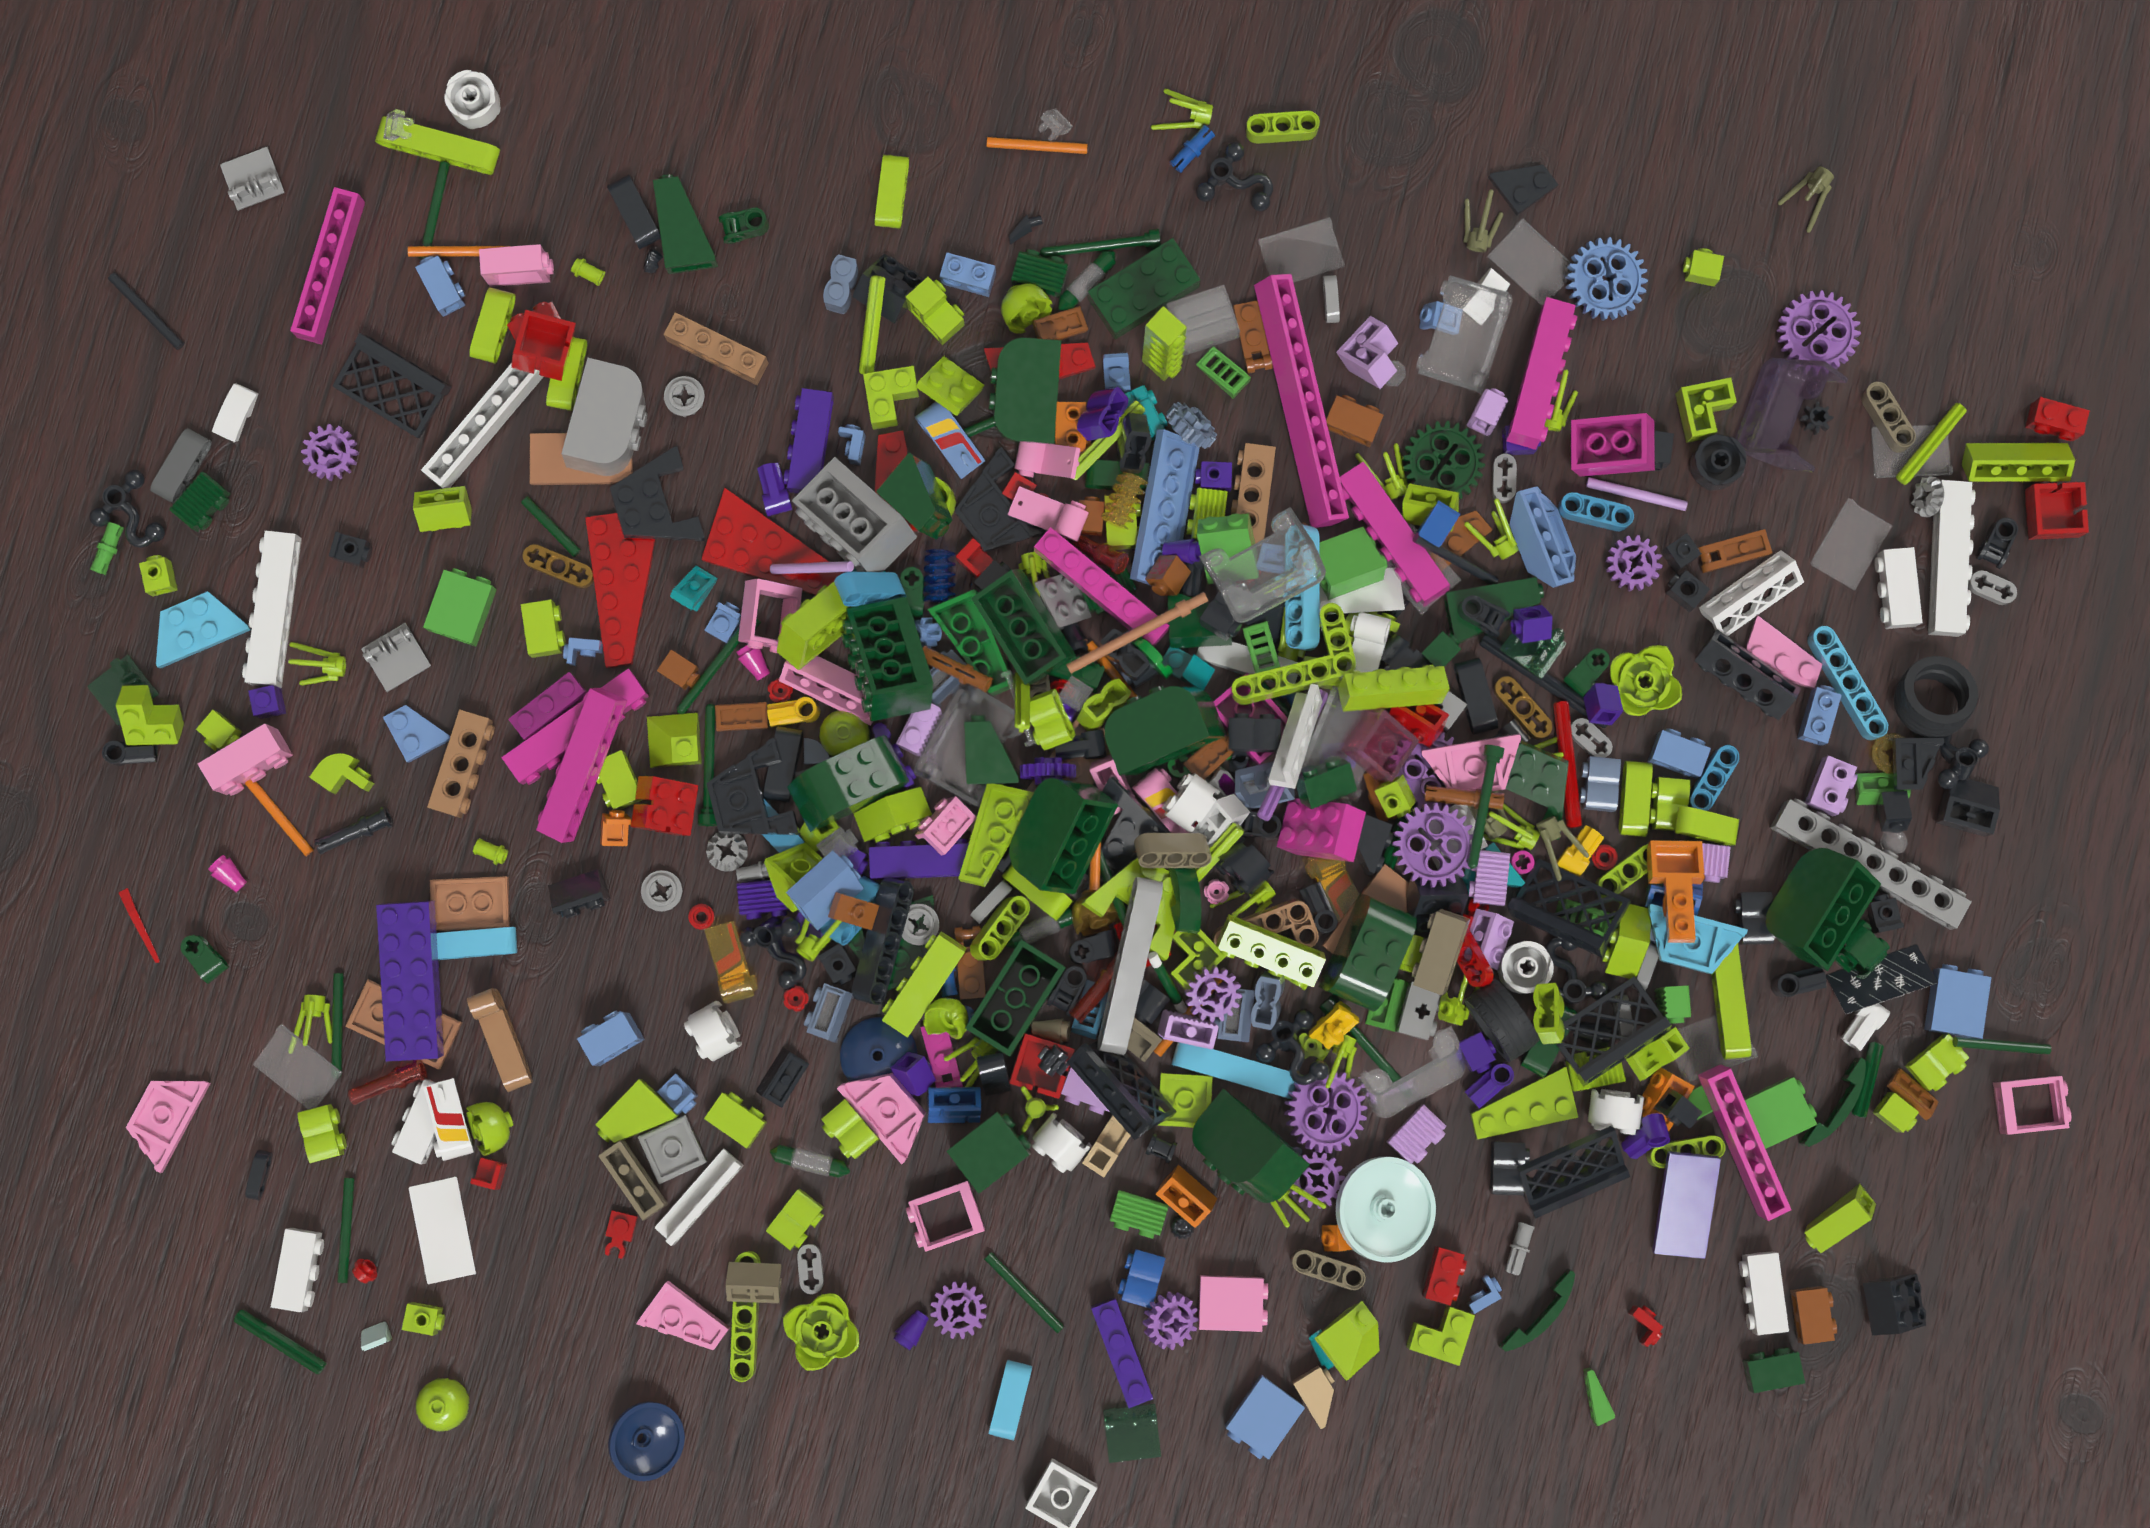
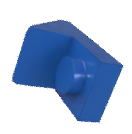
(1438, 524)

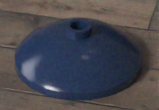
(867, 1038)
(660, 1443)

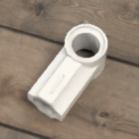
(1864, 1025)

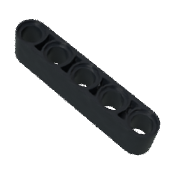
(882, 941)

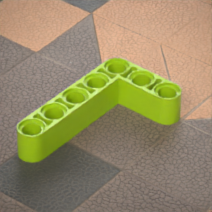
(1305, 668)

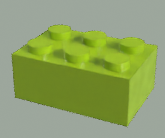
(812, 627)

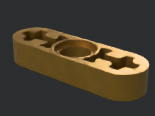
(538, 565)
(1529, 727)

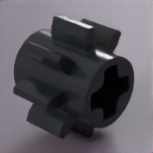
(1821, 423)
(1053, 1060)

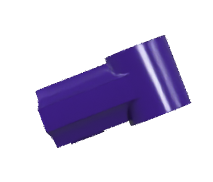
(775, 495)
(1487, 1086)
(1650, 1135)

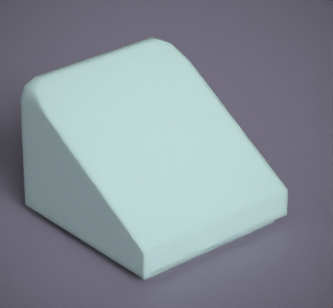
(375, 1336)

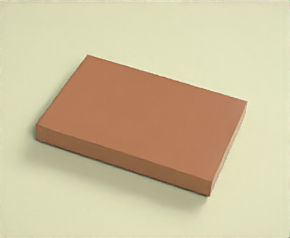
(471, 903)

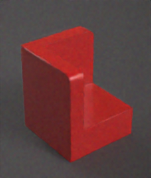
(974, 558)
(489, 1174)

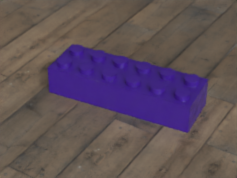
(410, 980)

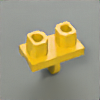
(1334, 1025)

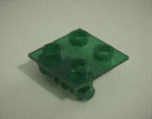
(1536, 655)
(109, 684)
(1132, 1433)

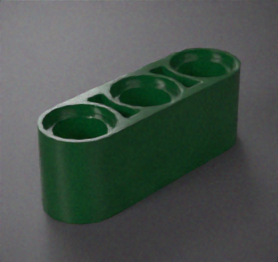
(1103, 475)
(1541, 1056)

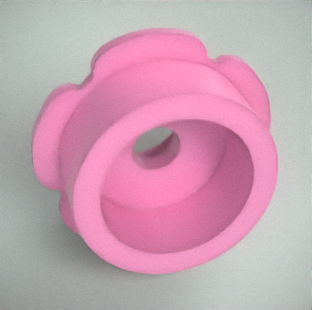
(1216, 898)

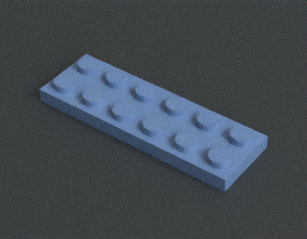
(1165, 500)

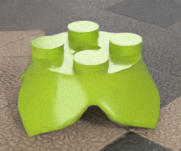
(1656, 665)
(812, 1350)

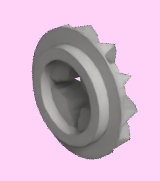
(676, 388)
(1933, 500)
(728, 863)
(649, 888)
(930, 920)

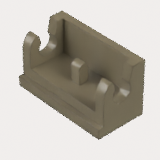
(1142, 1040)
(753, 1282)

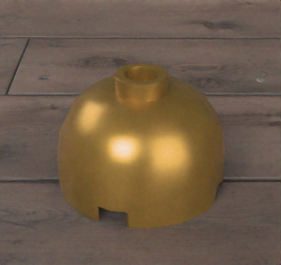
(1087, 921)

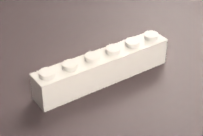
(480, 426)
(1951, 561)
(272, 609)

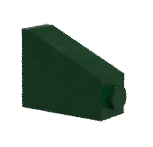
(1187, 631)

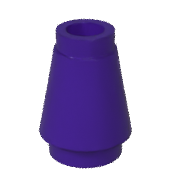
(1186, 550)
(911, 1330)

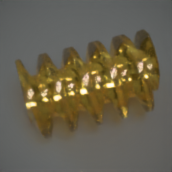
(1123, 499)

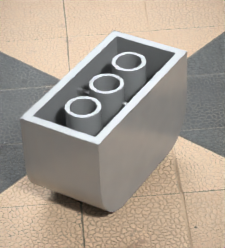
(605, 420)

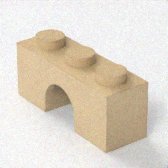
(1106, 1147)

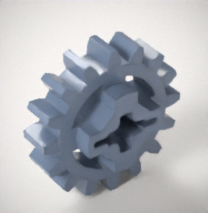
(1191, 425)

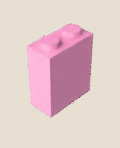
(1232, 1303)

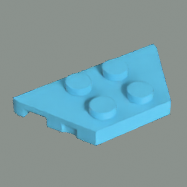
(195, 627)
(1712, 942)

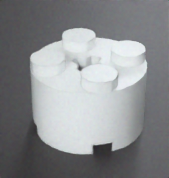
(477, 112)
(1191, 801)
(1537, 959)
(713, 1031)
(1615, 1109)
(1061, 1143)

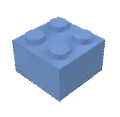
(610, 1038)

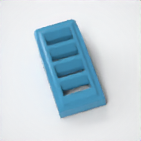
(1085, 1030)

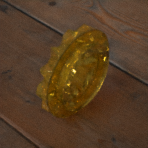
(1880, 758)

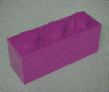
(548, 706)

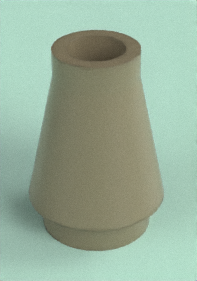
(1053, 1030)

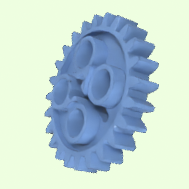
(1628, 276)

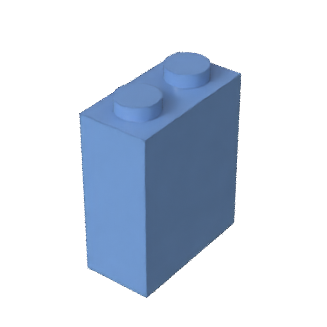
(817, 888)
(1958, 1002)
(1263, 1417)

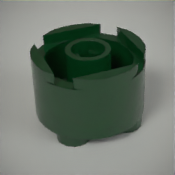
(1862, 951)

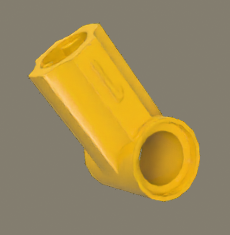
(790, 712)
(1572, 859)

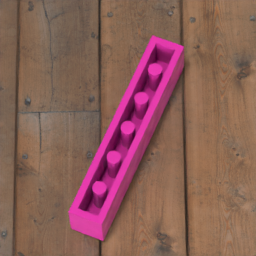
(327, 265)
(1541, 373)
(1393, 534)
(1097, 584)
(548, 745)
(581, 764)
(1744, 1142)

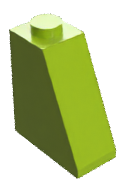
(635, 1113)
(1840, 1219)

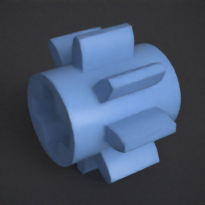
(928, 632)

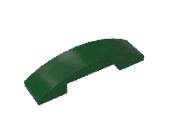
(1187, 909)
(1854, 1077)
(1562, 1288)

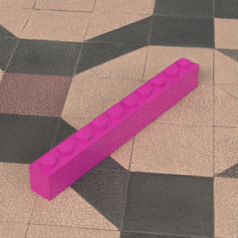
(1301, 401)

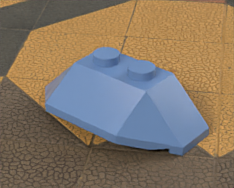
(1542, 538)

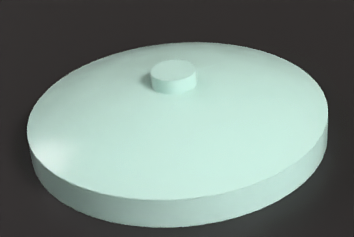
(1385, 1209)

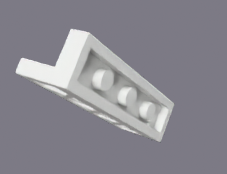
(1751, 589)
(1296, 738)
(698, 1197)

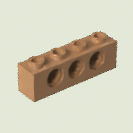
(716, 348)
(1263, 458)
(465, 724)

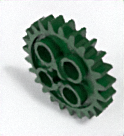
(1424, 449)

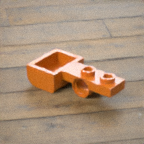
(1677, 867)

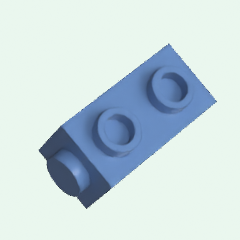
(440, 286)
(1819, 715)

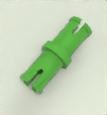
(106, 548)

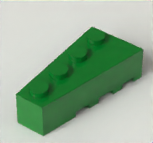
(973, 638)

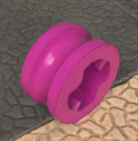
(1528, 867)

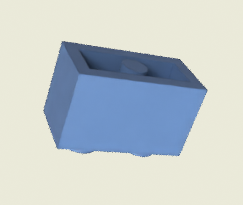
(1679, 754)

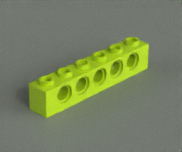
(1164, 344)

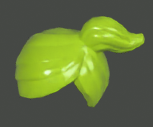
(946, 1016)

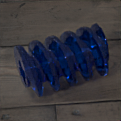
(938, 575)

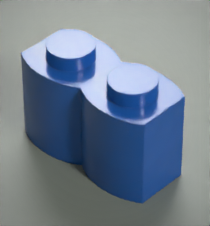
(1142, 1278)

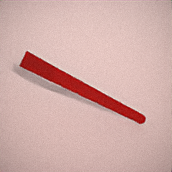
(130, 907)

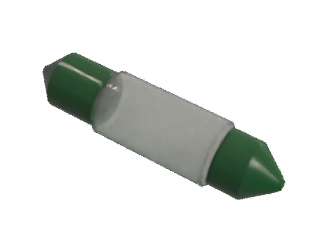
(1086, 280)
(1040, 929)
(809, 1161)

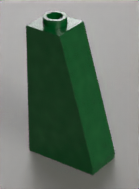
(681, 233)
(1505, 595)

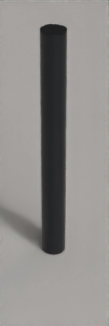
(146, 311)
(1457, 560)

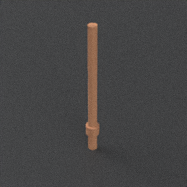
(1181, 609)

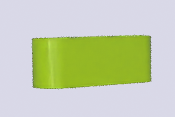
(1291, 119)
(891, 191)
(492, 325)
(564, 393)
(1635, 798)
(1707, 825)
(1616, 874)
(1050, 902)
(989, 932)
(1697, 1146)

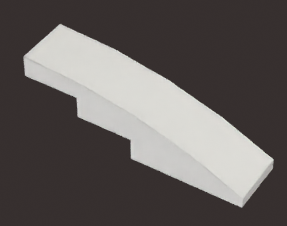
(1238, 659)

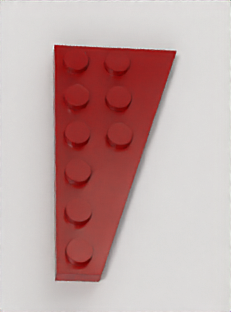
(751, 543)
(620, 581)

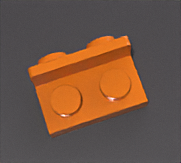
(1658, 1085)

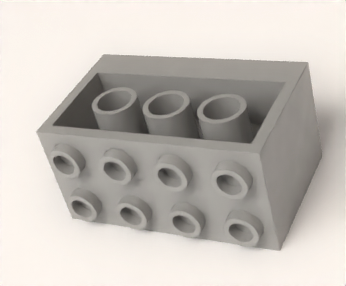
(853, 518)

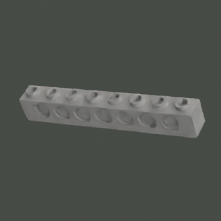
(1954, 900)

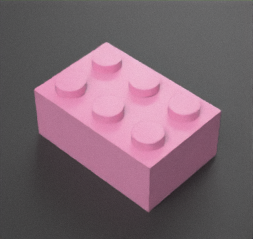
(245, 760)

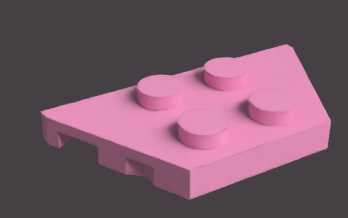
(1464, 765)
(887, 1111)
(164, 1116)

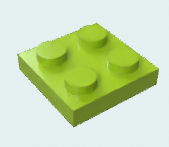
(950, 386)
(1187, 1095)

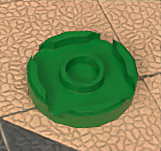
(1153, 656)

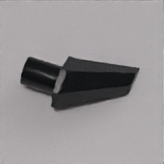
(1024, 227)

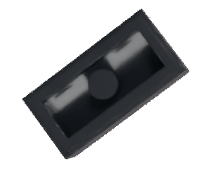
(782, 1077)

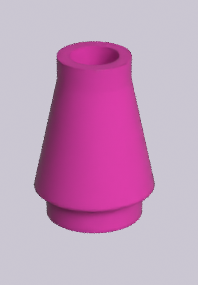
(753, 661)
(227, 873)

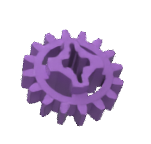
(334, 443)
(1642, 568)
(1203, 996)
(1324, 1170)
(948, 1302)
(1170, 1320)

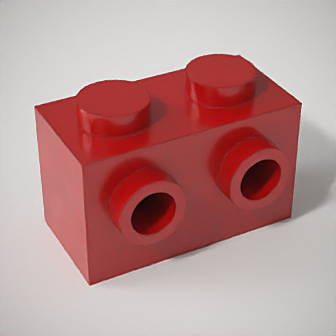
(2057, 419)
(1423, 721)
(1443, 1276)

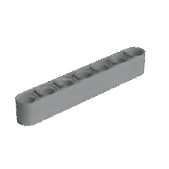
(1130, 965)

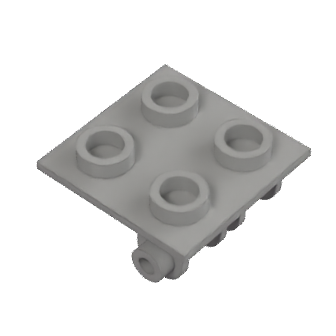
(252, 178)
(1062, 600)
(395, 657)

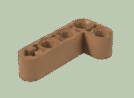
(1283, 909)
(501, 1038)

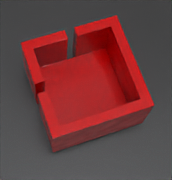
(543, 345)
(2053, 513)
(670, 806)
(1029, 1074)

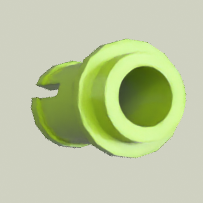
(587, 271)
(490, 851)

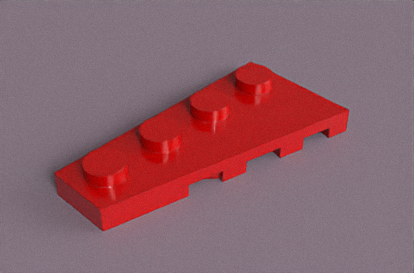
(1074, 359)
(890, 453)

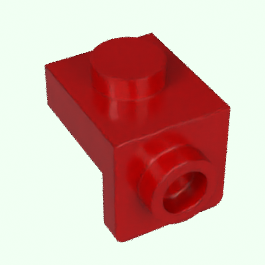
(1646, 1318)

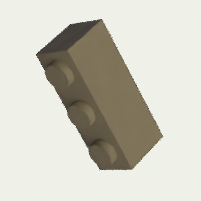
(1440, 951)
(633, 1180)

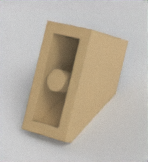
(1316, 1393)

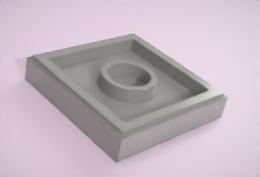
(672, 1149)

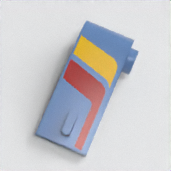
(950, 439)

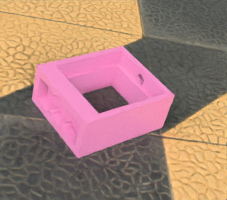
(515, 265)
(791, 602)
(2006, 1109)
(969, 1201)

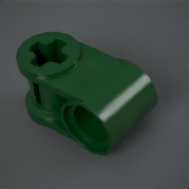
(742, 225)
(914, 593)
(1585, 674)
(206, 961)

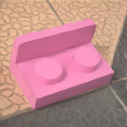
(945, 824)

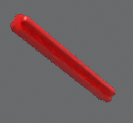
(1565, 745)

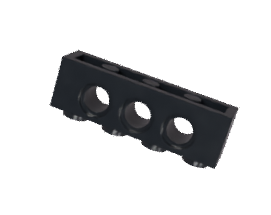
(1744, 662)

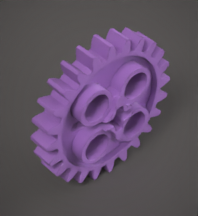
(1803, 315)
(1417, 783)
(1418, 861)
(1347, 1114)

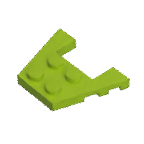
(1121, 887)

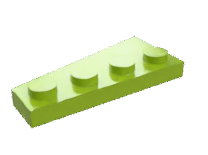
(993, 831)
(1535, 1105)

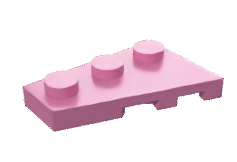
(1782, 654)
(683, 1317)

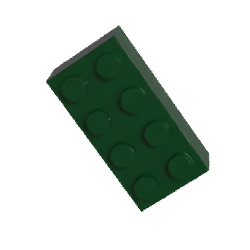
(1143, 288)
(1023, 626)

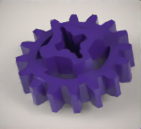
(1047, 768)

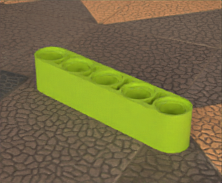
(443, 147)
(1731, 1008)
(747, 1329)

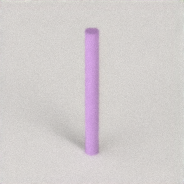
(1636, 494)
(819, 567)

